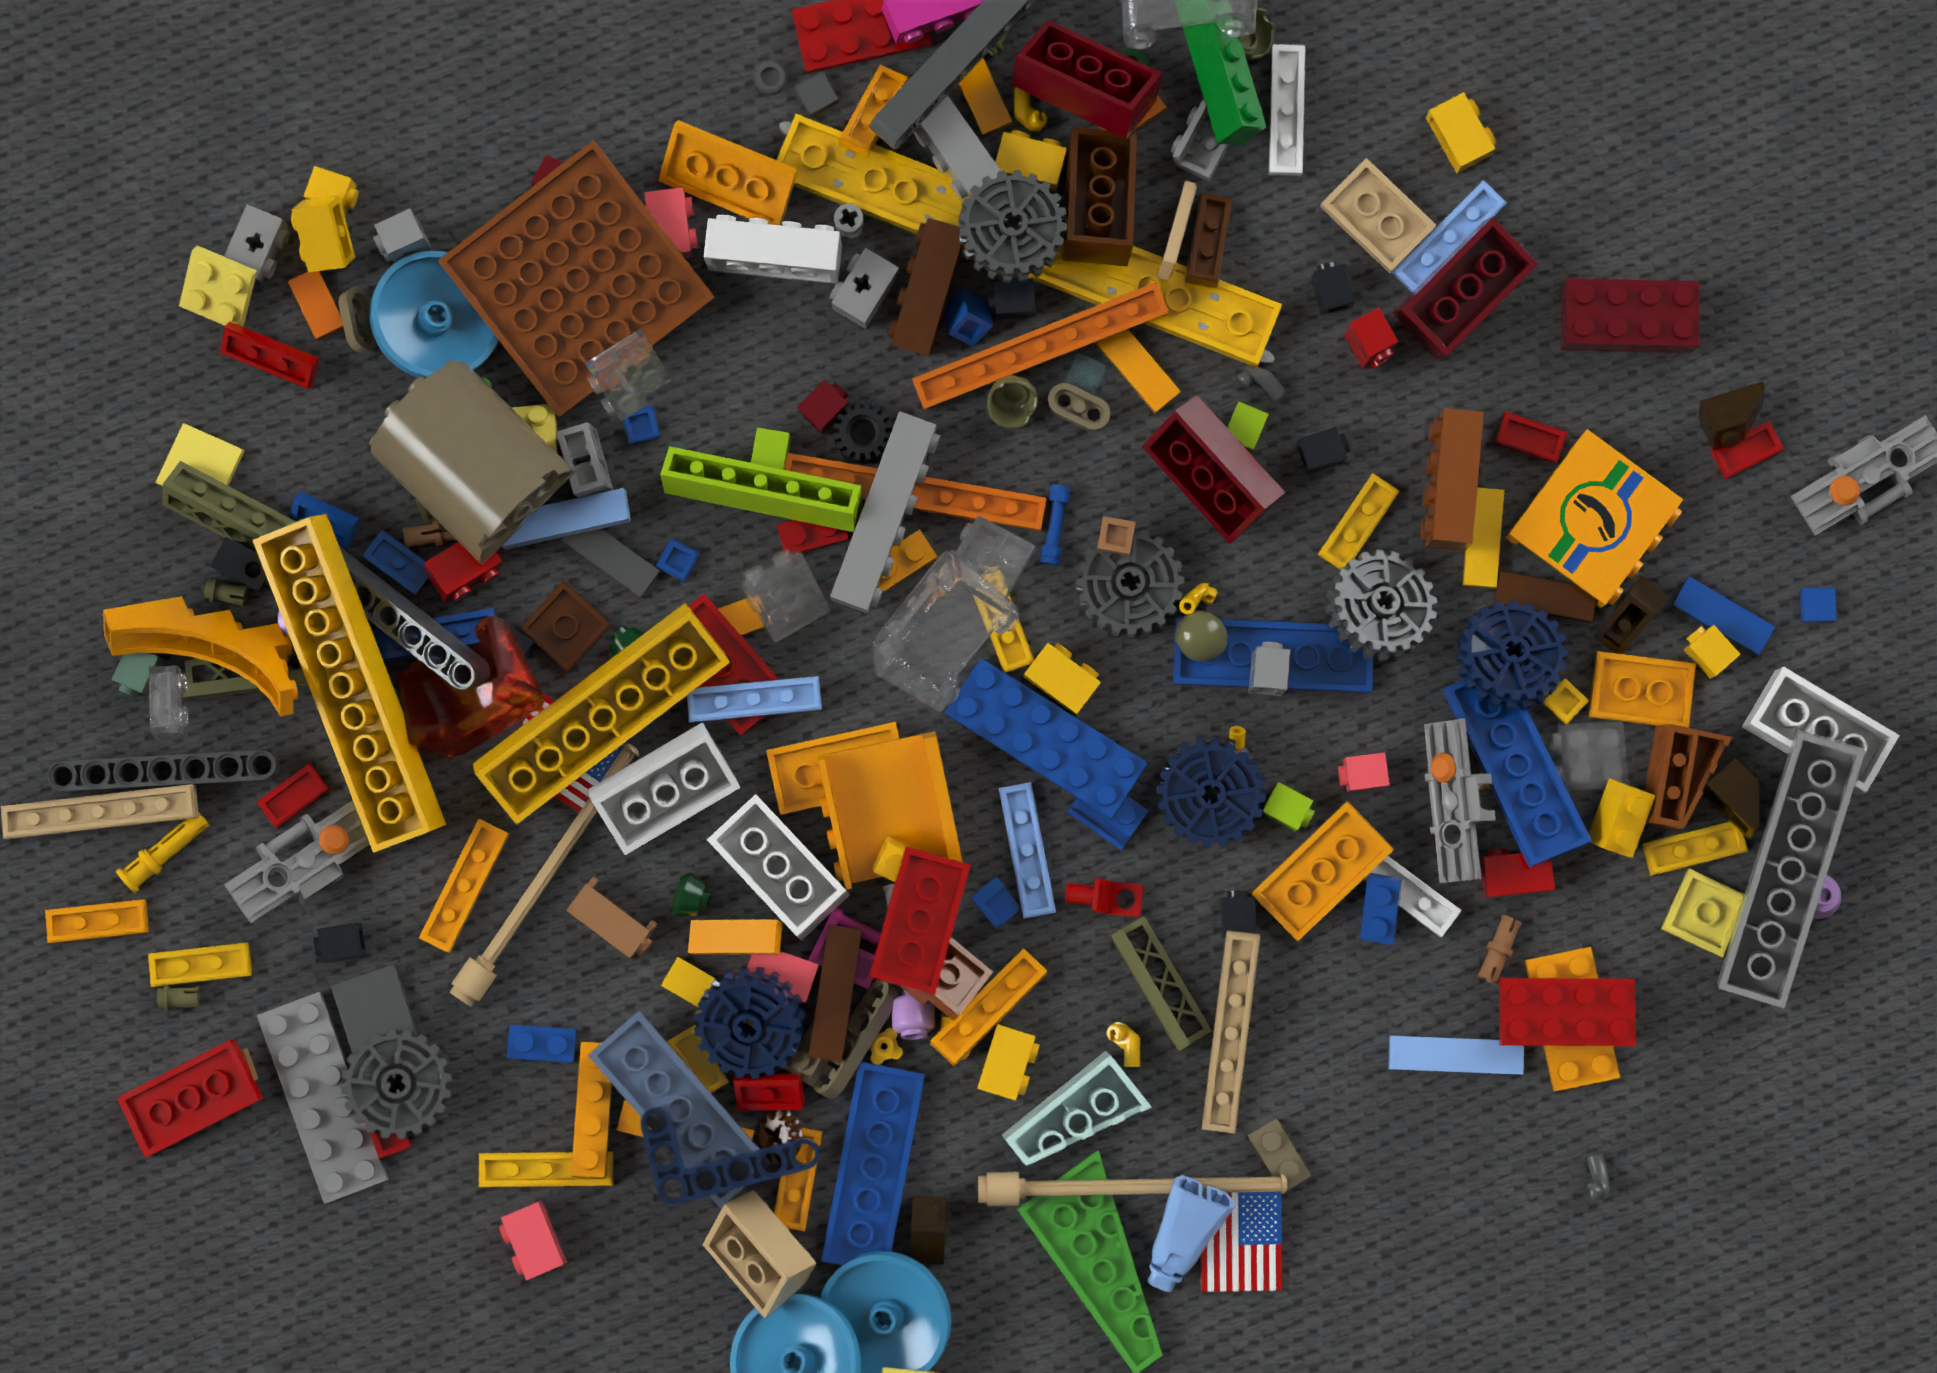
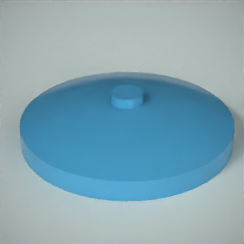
(426, 319)
(893, 1309)
(796, 1338)

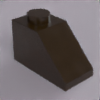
(1730, 415)
(1631, 615)
(1736, 796)
(928, 1229)

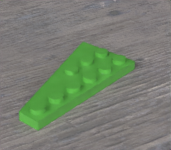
(1094, 1256)

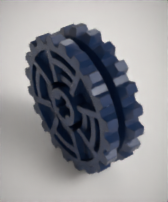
(1512, 655)
(1210, 817)
(763, 1001)

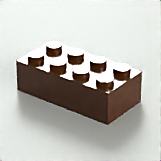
(1099, 197)

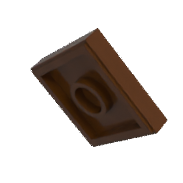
(565, 626)

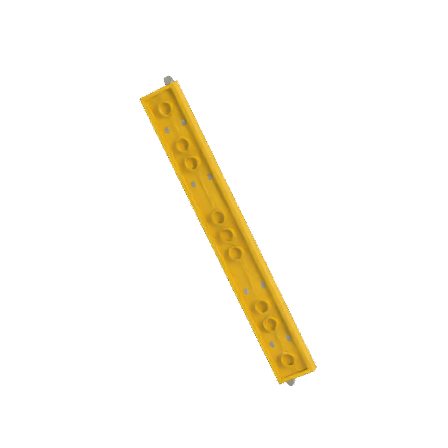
(911, 192)

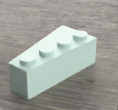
(1076, 1110)

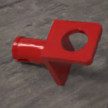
(1104, 896)

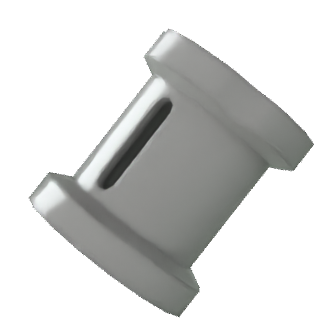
(853, 212)

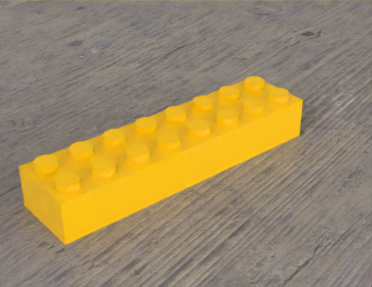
(600, 713)

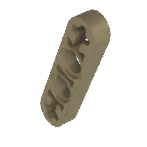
(859, 1041)

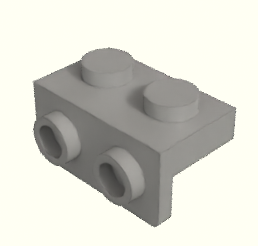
(1198, 147)

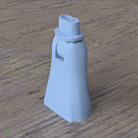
(1186, 1229)

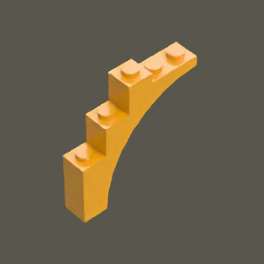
(171, 628)

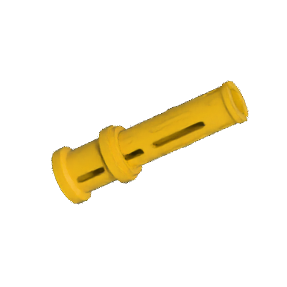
(151, 860)

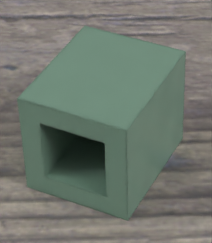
(134, 672)

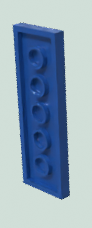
(1315, 659)
(1046, 739)
(1521, 776)
(873, 1162)

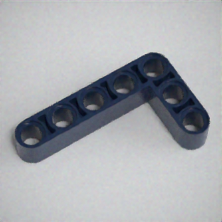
(719, 1168)

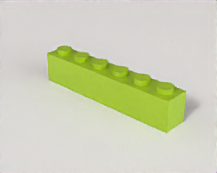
(762, 489)

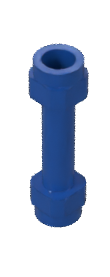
(1059, 498)

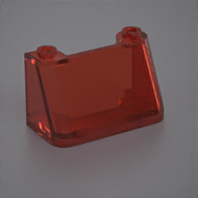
(461, 719)

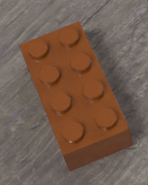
(1453, 481)

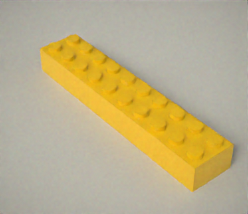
(349, 681)

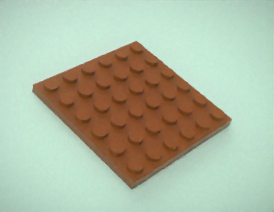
(574, 275)

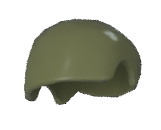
(1258, 44)
(1014, 393)
(1201, 636)

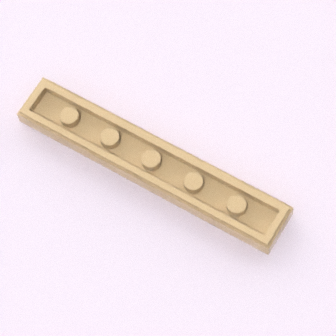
(99, 811)
(1230, 1031)

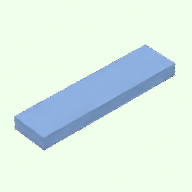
(1448, 235)
(572, 518)
(754, 699)
(1027, 850)
(1454, 1055)

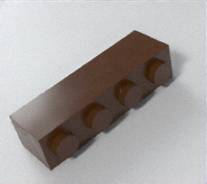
(928, 287)

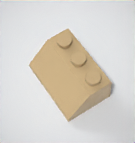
(758, 1252)

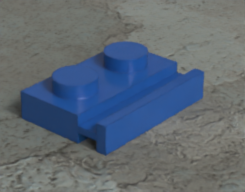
(1116, 830)

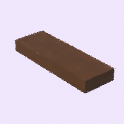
(1208, 240)
(1552, 596)

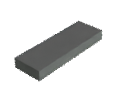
(614, 559)

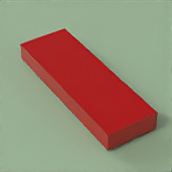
(269, 355)

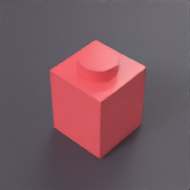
(1364, 772)

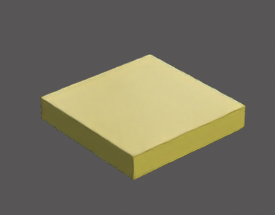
(202, 453)
(1704, 913)

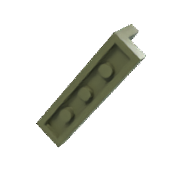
(226, 507)
(228, 685)
(1149, 988)

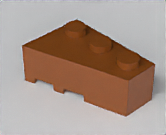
(1678, 772)

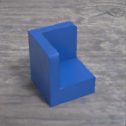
(967, 316)
(995, 903)

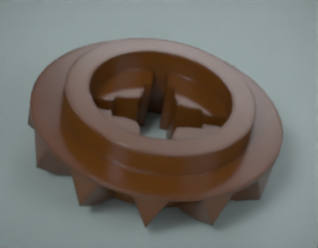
(778, 1121)

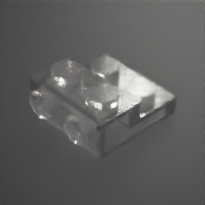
(627, 375)
(994, 553)
(784, 594)
(166, 708)
(1590, 754)

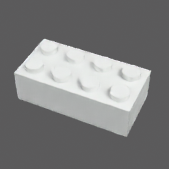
(773, 249)
(1797, 704)
(663, 788)
(778, 867)

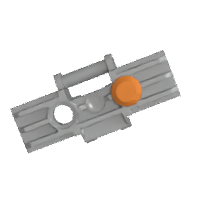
(1862, 467)
(1454, 800)
(305, 872)

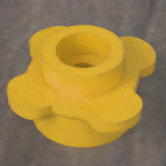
(893, 1050)

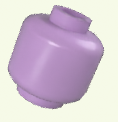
(912, 1018)

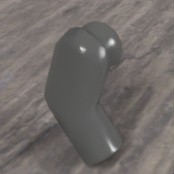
(1262, 377)
(1601, 1187)

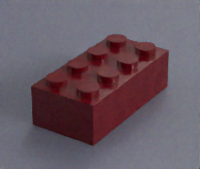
(1086, 79)
(1465, 288)
(1630, 315)
(1213, 469)

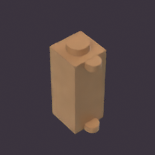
(611, 921)

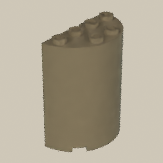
(468, 458)

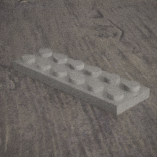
(310, 1073)

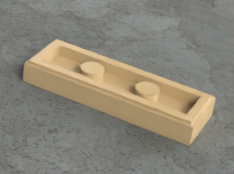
(1177, 230)

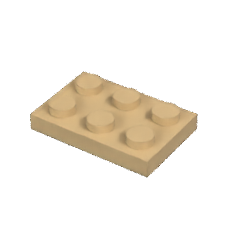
(1378, 215)

